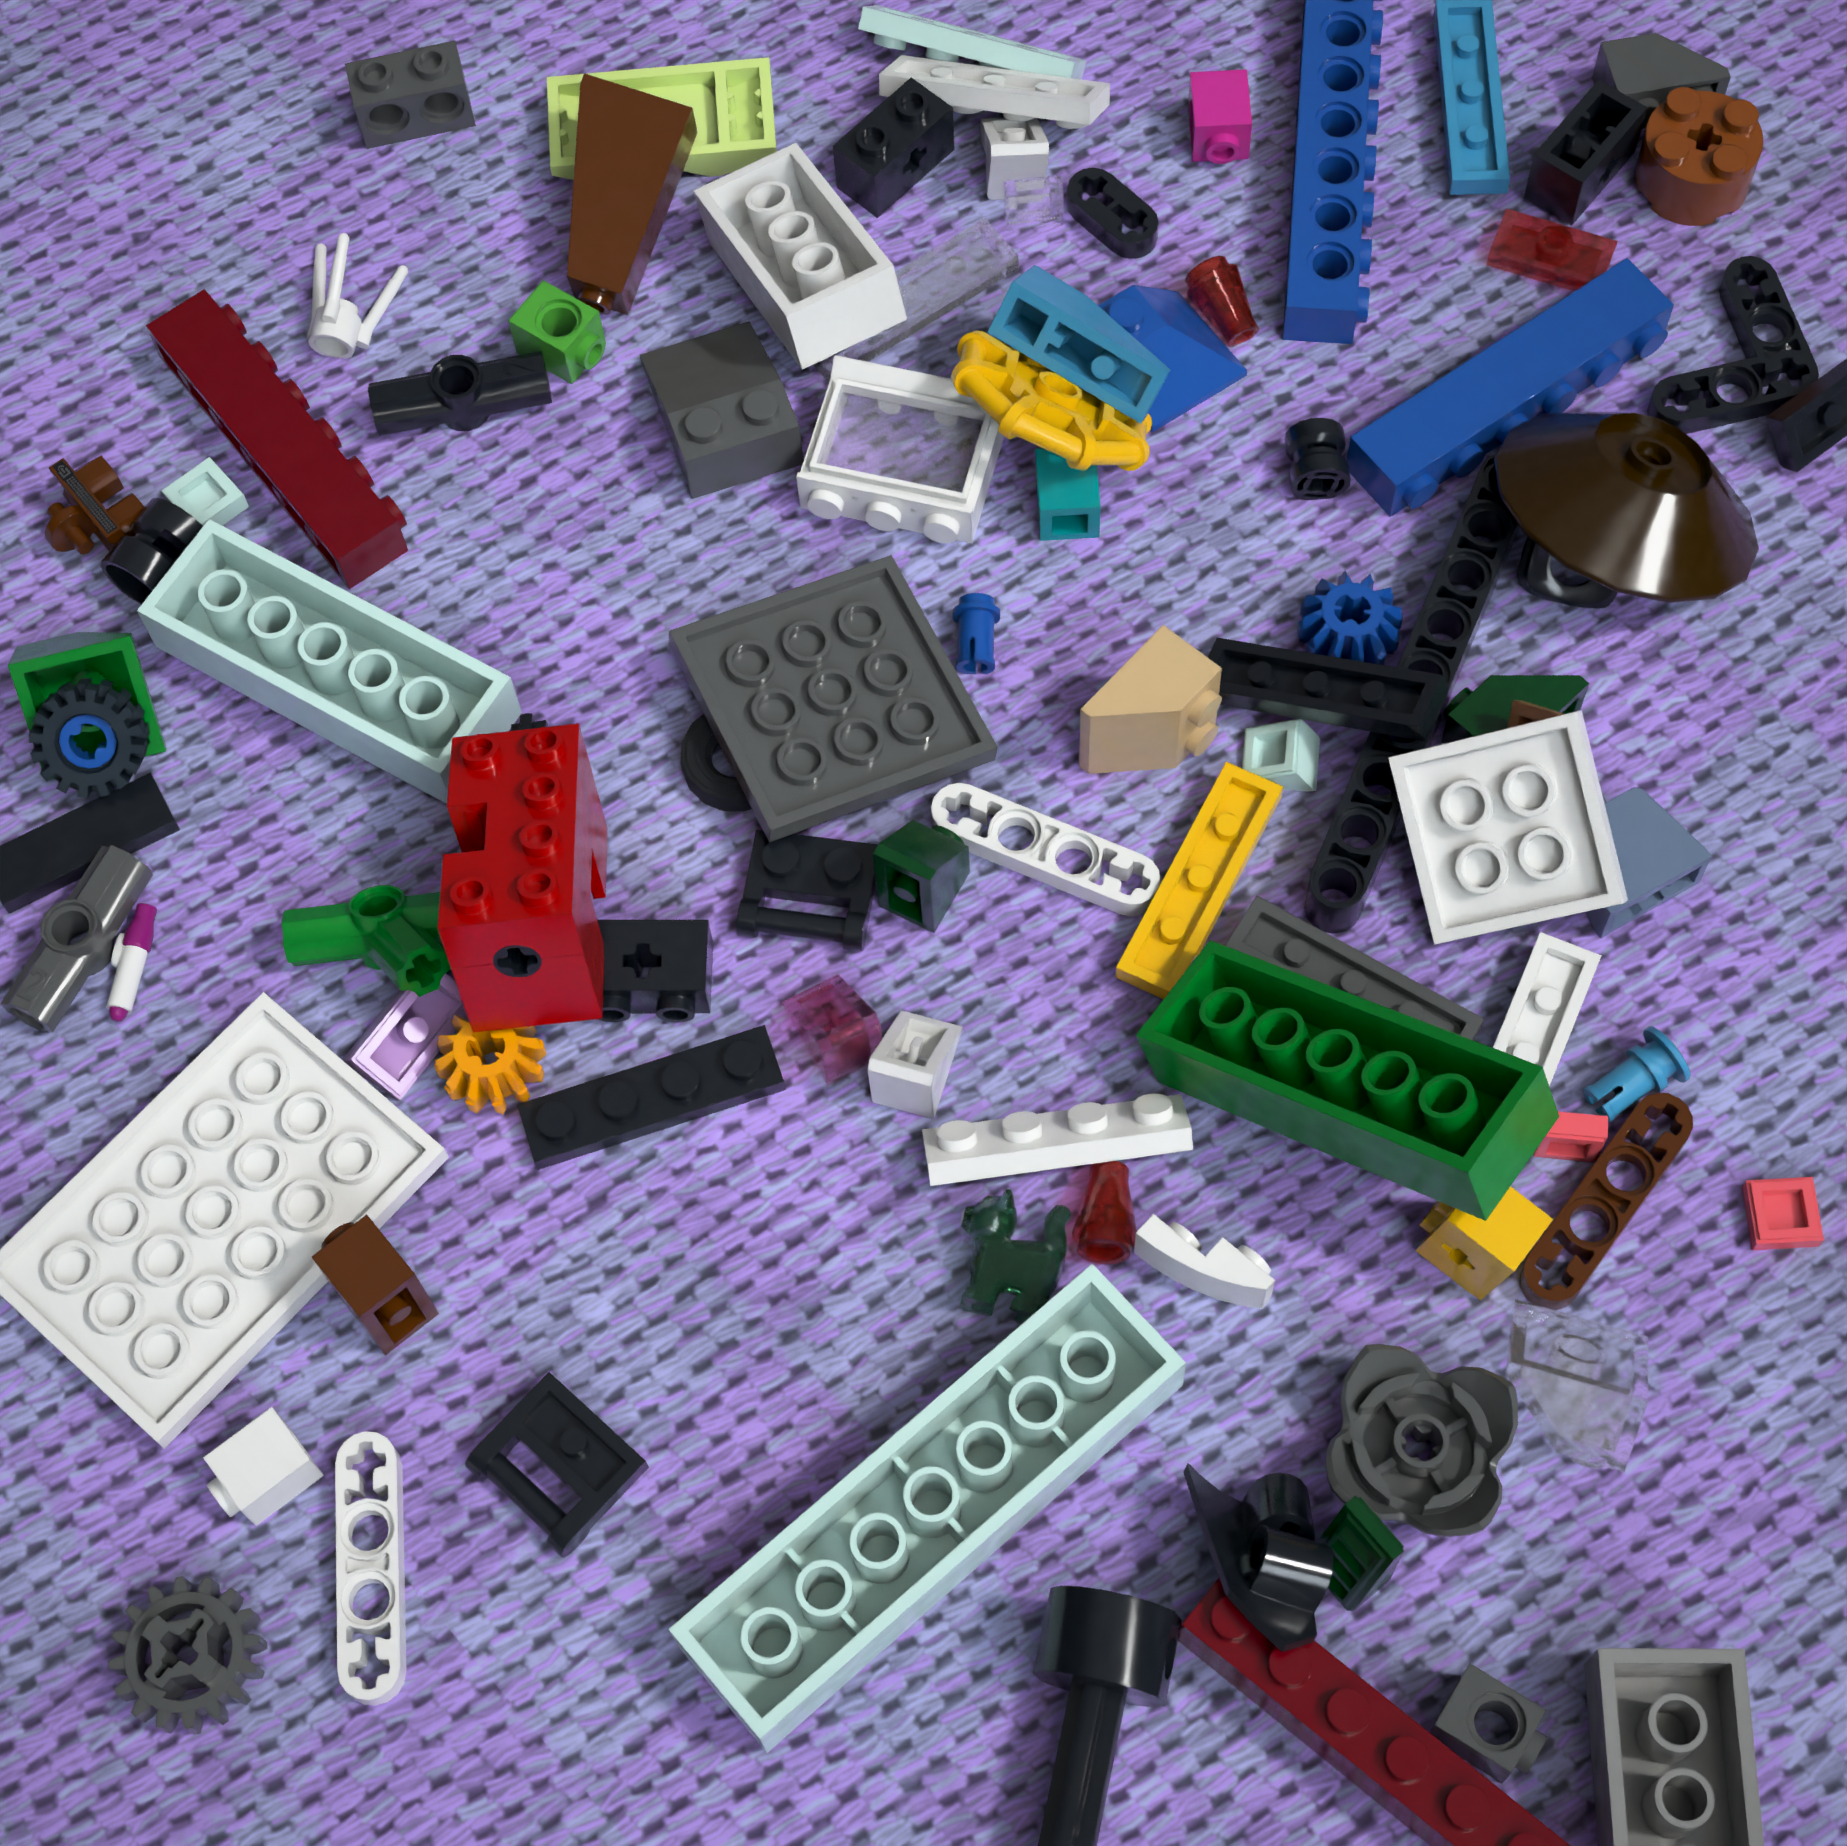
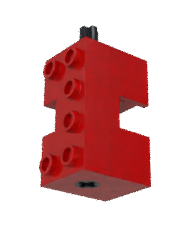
(521, 888)

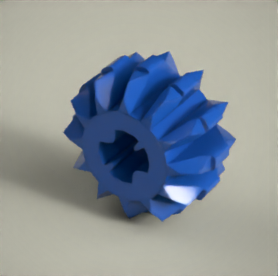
(1350, 620)

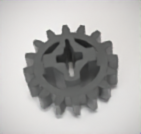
(171, 1677)

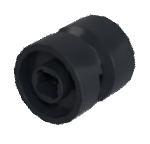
(159, 539)

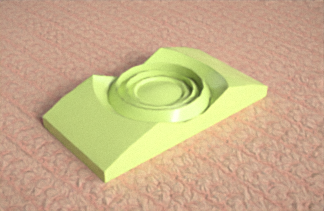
(728, 102)

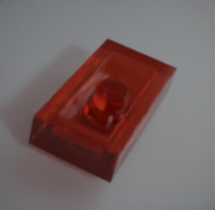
(1549, 251)

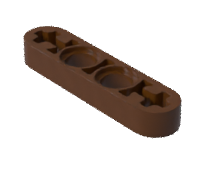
(1601, 1197)

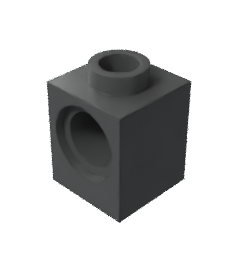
(1478, 1693)

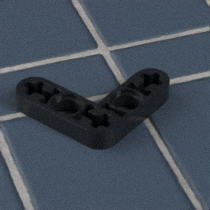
(1762, 362)

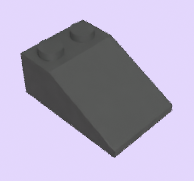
(723, 409)

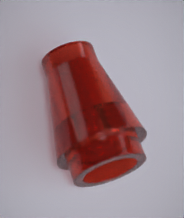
(1221, 298)
(1106, 1217)

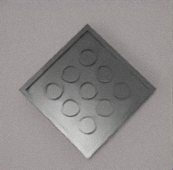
(831, 697)

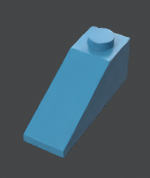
(1078, 342)

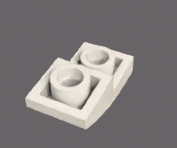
(1223, 1274)

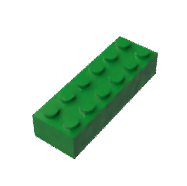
(1350, 1078)

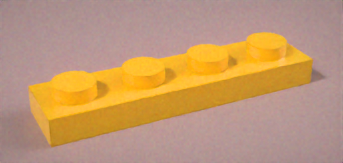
(1199, 880)

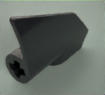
(1266, 1554)

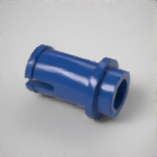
(976, 621)

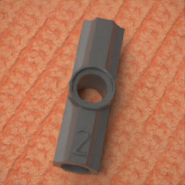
(60, 970)

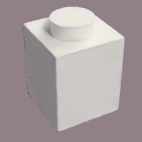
(260, 1468)

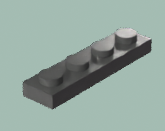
(1306, 950)

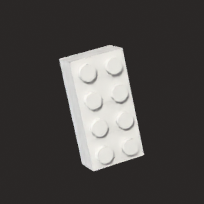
(800, 255)

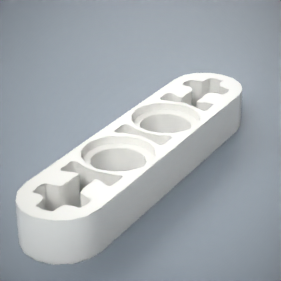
(1050, 840)
(360, 1567)

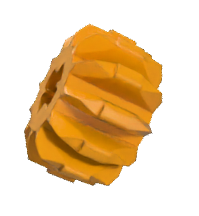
(472, 1079)

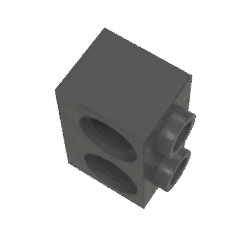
(410, 94)

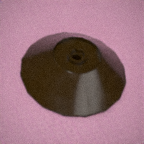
(1627, 504)

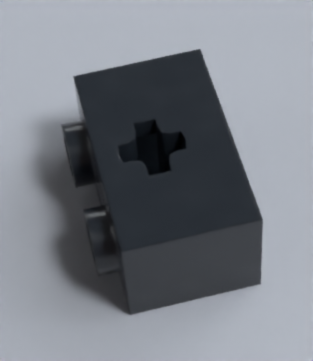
(894, 147)
(1585, 152)
(679, 974)

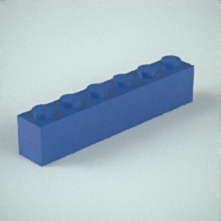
(1509, 383)

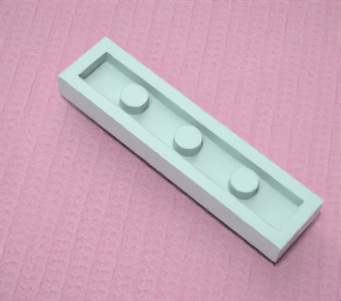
(950, 41)

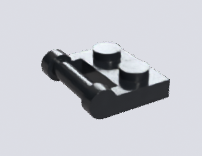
(809, 872)
(573, 1447)

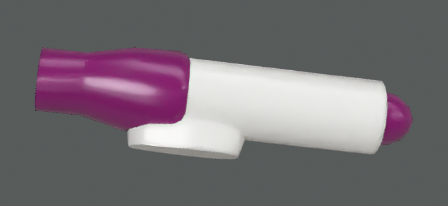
(129, 959)

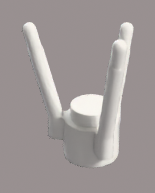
(335, 321)

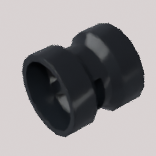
(1316, 451)

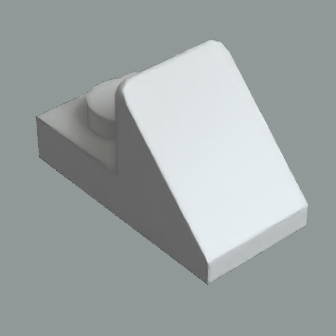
(1012, 152)

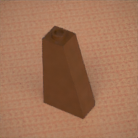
(623, 185)

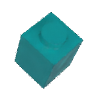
(1066, 499)

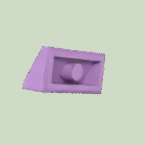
(405, 1037)

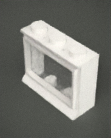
(899, 452)

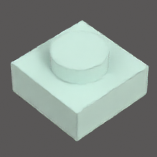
(207, 494)

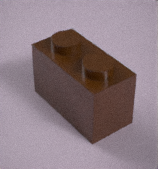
(374, 1283)

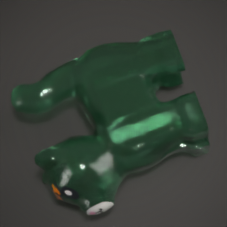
(1012, 1266)

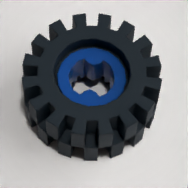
(65, 715)

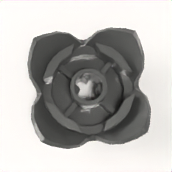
(1462, 1412)

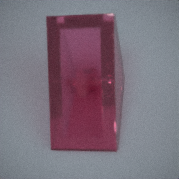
(835, 1027)

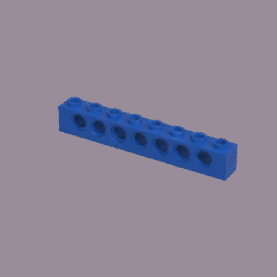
(1331, 171)

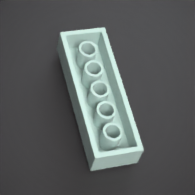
(325, 657)

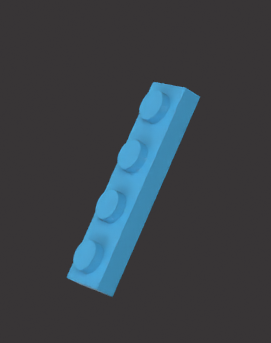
(1471, 97)

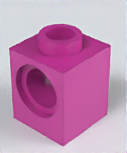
(1219, 116)

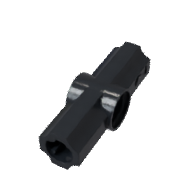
(432, 397)

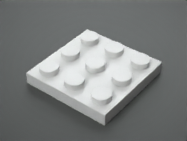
(1508, 828)

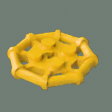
(1046, 407)

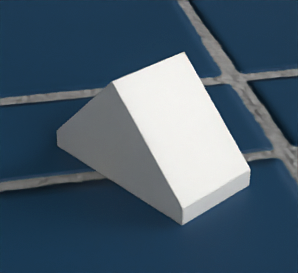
(913, 1063)

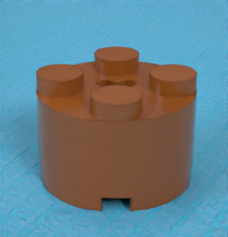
(1698, 156)

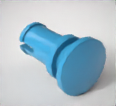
(1641, 1072)

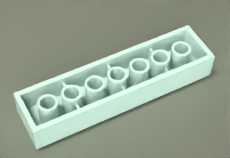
(928, 1507)

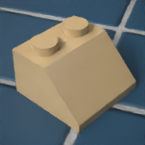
(1152, 709)

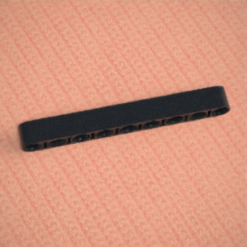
(1443, 612)

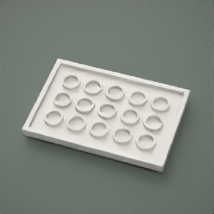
(206, 1214)

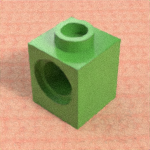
(552, 314)

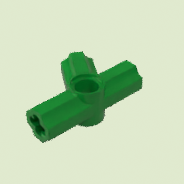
(376, 926)

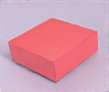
(1575, 1137)
(1782, 1213)

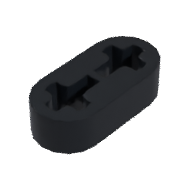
(1106, 218)

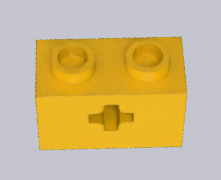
(1479, 1251)

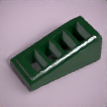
(1362, 1553)

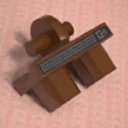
(85, 491)

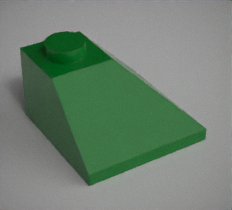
(50, 663)

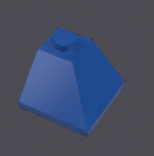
(1182, 341)

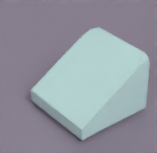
(1283, 754)

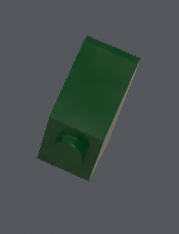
(1490, 704)
(920, 872)

